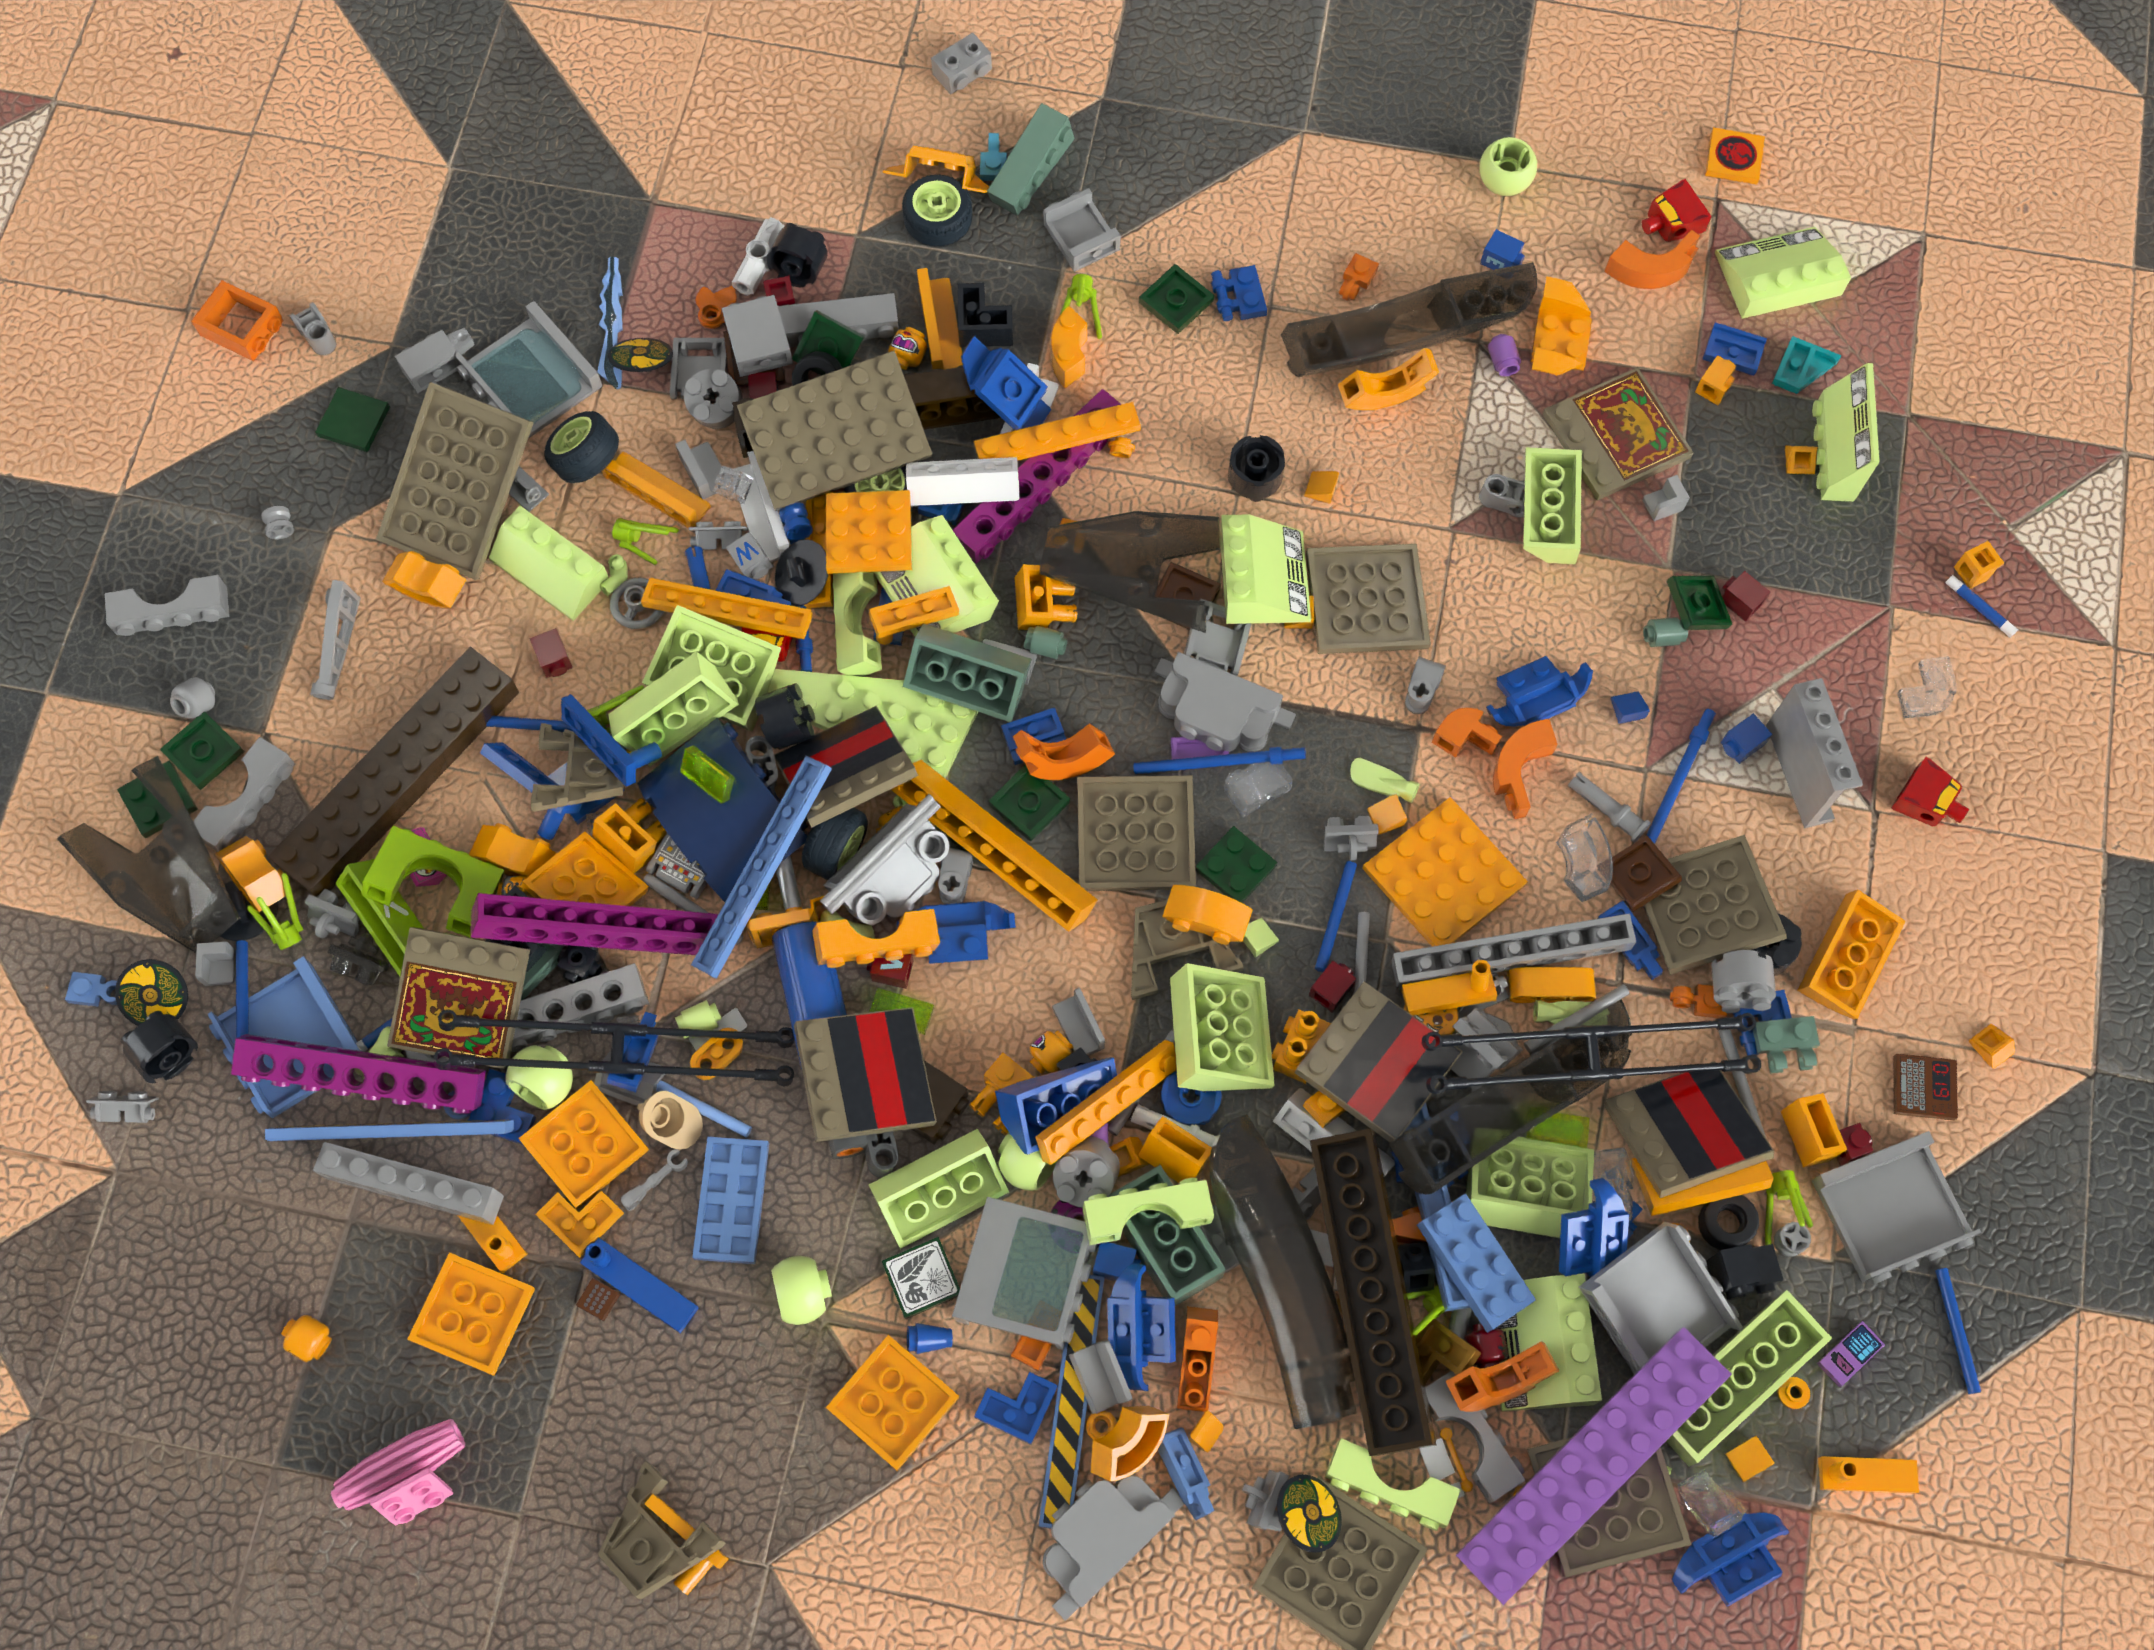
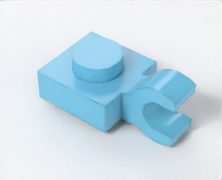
(993, 160)

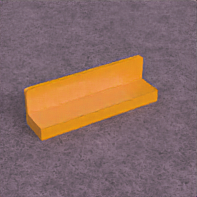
(939, 321)
(656, 490)

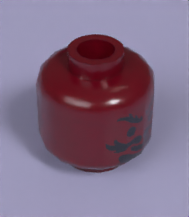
(1490, 1344)

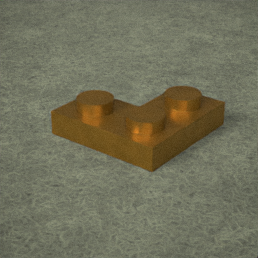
(1441, 1345)

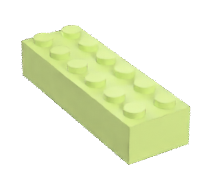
(1760, 1362)

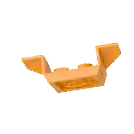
(951, 161)
(1561, 329)
(766, 924)

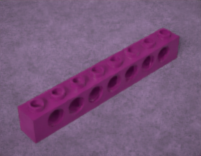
(1039, 491)
(589, 924)
(249, 1064)

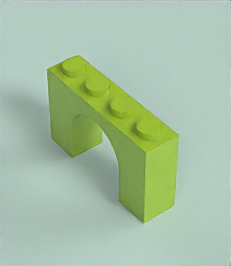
(407, 853)

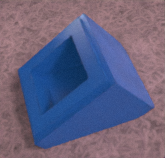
(1629, 707)

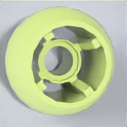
(1508, 166)
(540, 1086)
(1020, 1169)
(800, 1289)

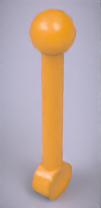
(1446, 1435)

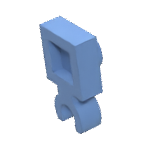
(89, 989)

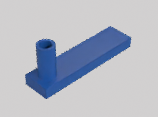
(603, 745)
(527, 775)
(639, 1285)

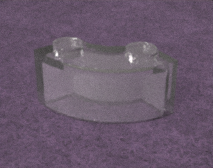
(1586, 857)

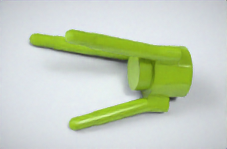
(1081, 291)
(629, 531)
(600, 712)
(281, 933)
(1785, 1187)
(1432, 1303)

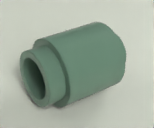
(1664, 632)
(1045, 642)

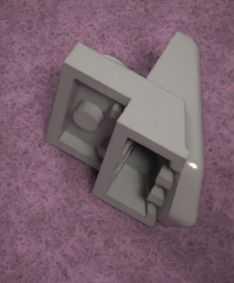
(1483, 1058)

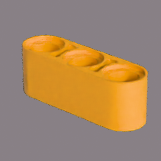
(1551, 984)

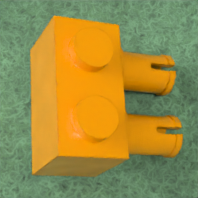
(1035, 599)
(624, 838)
(1301, 1037)
(999, 1075)

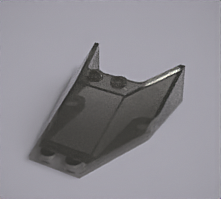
(1124, 557)
(167, 882)

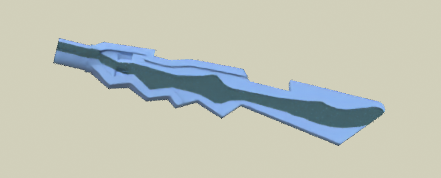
(611, 321)

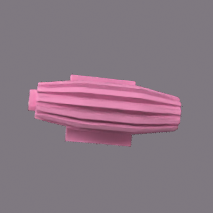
(401, 1475)

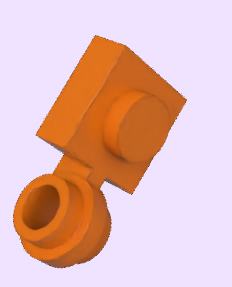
(1357, 275)
(1703, 1001)

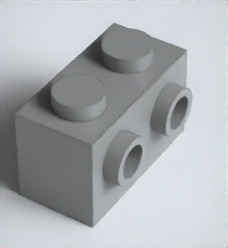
(961, 63)

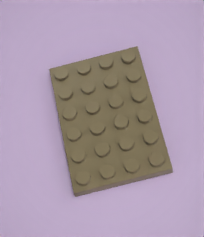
(834, 430)
(454, 480)

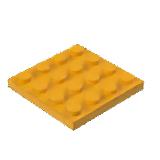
(1444, 874)

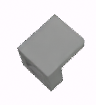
(1668, 500)
(215, 963)

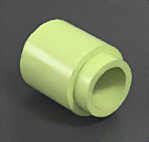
(700, 1016)

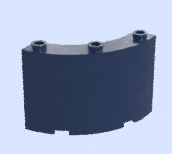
(702, 828)

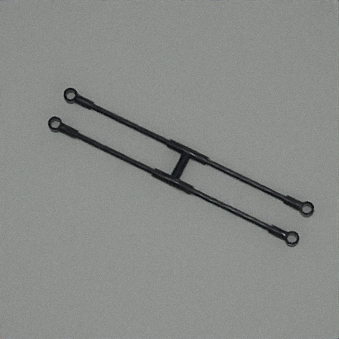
(1591, 1036)
(616, 1064)

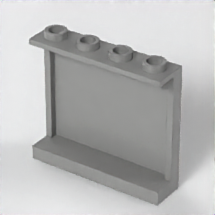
(1812, 751)
(1893, 1209)
(1655, 1293)

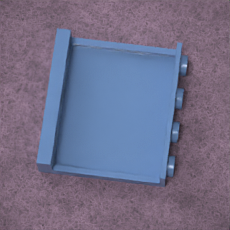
(290, 1010)

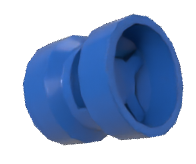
(796, 522)

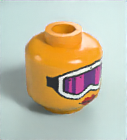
(909, 347)
(1049, 1050)

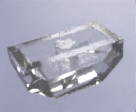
(1711, 1503)

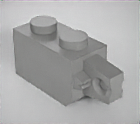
(433, 357)

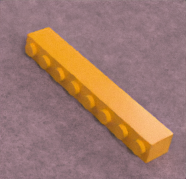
(999, 848)

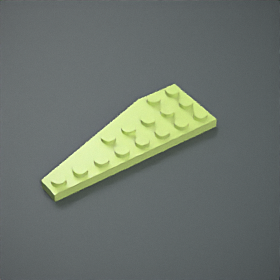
(922, 724)

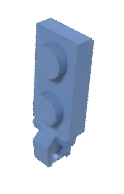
(1186, 1472)

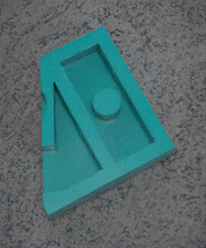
(1803, 365)

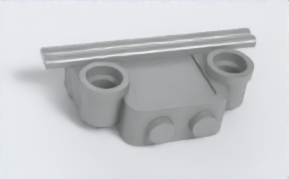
(1218, 705)
(891, 867)
(1102, 1535)

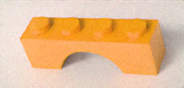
(840, 943)

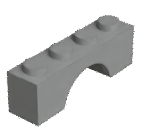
(201, 601)
(266, 770)
(1495, 1469)

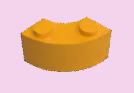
(1066, 343)
(424, 580)
(509, 851)
(252, 872)
(1207, 913)
(1129, 1443)

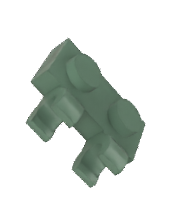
(1787, 1035)

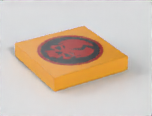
(1735, 156)

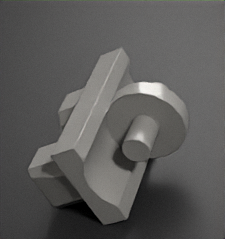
(1350, 837)
(329, 917)
(1263, 1500)

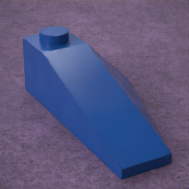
(1040, 1101)

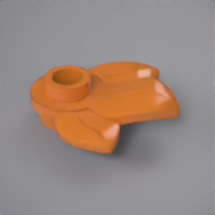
(711, 304)

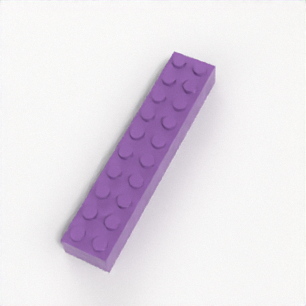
(1593, 1465)

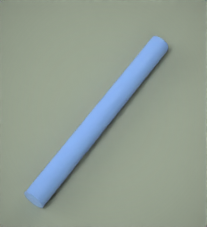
(709, 1111)

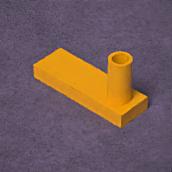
(912, 613)
(1451, 991)
(496, 1242)
(1868, 1475)
(689, 1578)

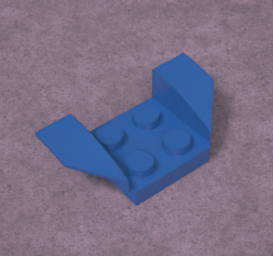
(1005, 385)

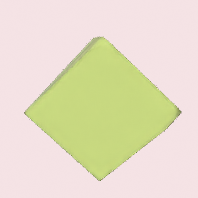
(1259, 937)

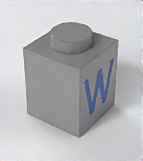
(750, 557)

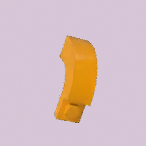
(1389, 388)

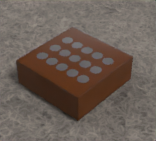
(598, 1299)

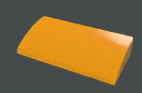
(1851, 954)
(1734, 1184)

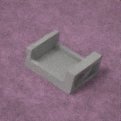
(1080, 230)
(757, 335)

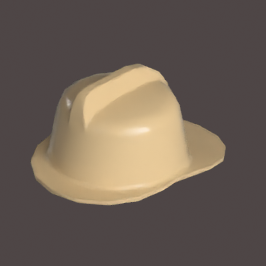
(670, 1120)

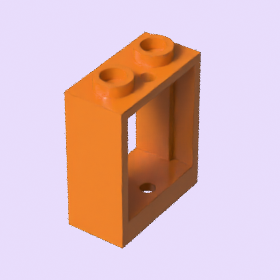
(217, 308)

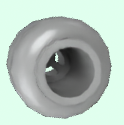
(192, 698)

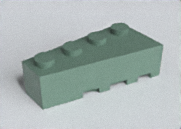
(1031, 159)

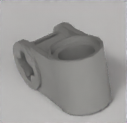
(315, 330)
(1508, 494)
(1424, 683)
(955, 872)

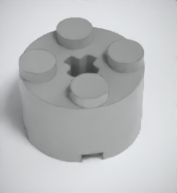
(699, 392)
(1743, 981)
(1102, 1170)

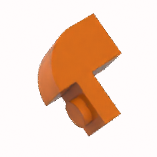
(1465, 726)

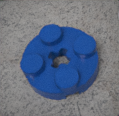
(1177, 1108)

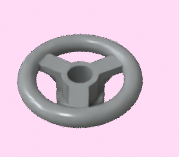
(632, 591)

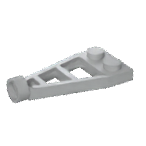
(342, 604)

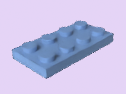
(731, 1200)
(1476, 1262)

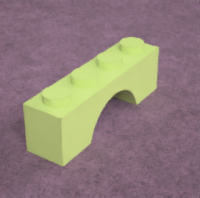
(854, 651)
(1185, 1203)
(1430, 1502)

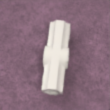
(754, 267)

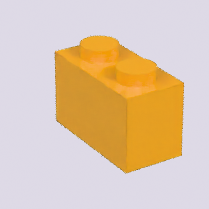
(1813, 1130)
(1175, 1150)

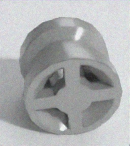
(277, 522)
(1797, 1235)

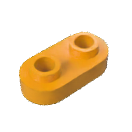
(713, 1052)

